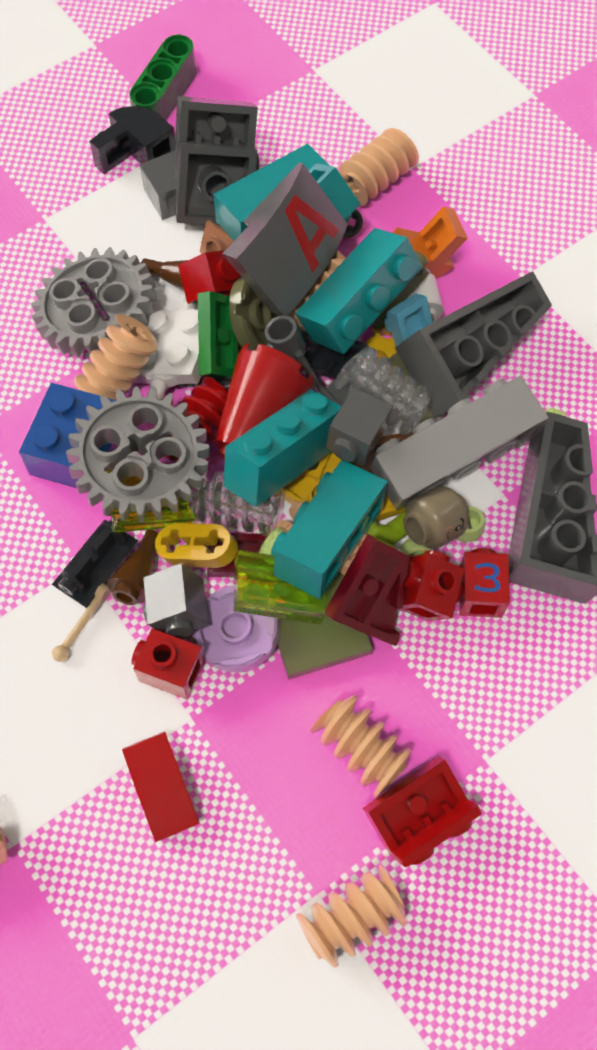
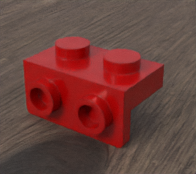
(421, 813)

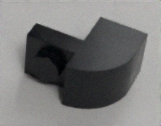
(133, 133)

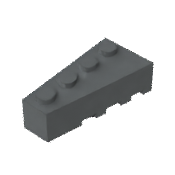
(466, 344)
(554, 519)

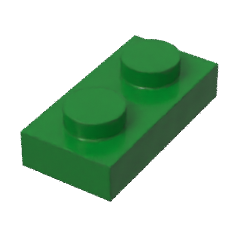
(215, 336)

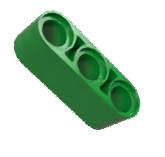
(165, 76)

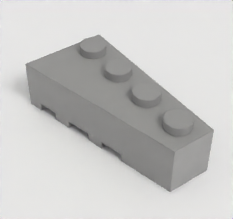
(454, 445)

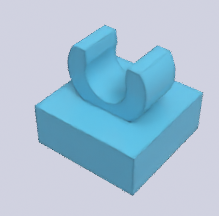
(408, 317)

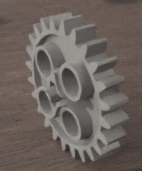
(68, 316)
(117, 425)

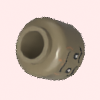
(436, 517)

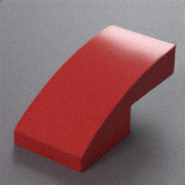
(160, 786)

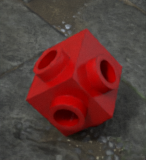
(432, 586)

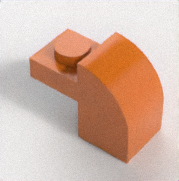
(437, 240)

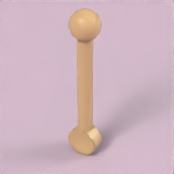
(61, 652)

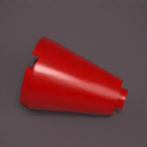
(258, 388)

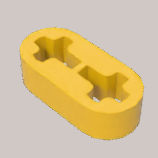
(197, 538)

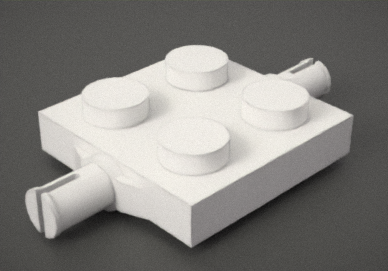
(177, 349)

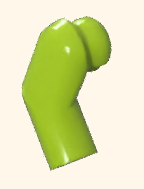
(391, 532)

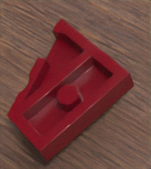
(372, 590)

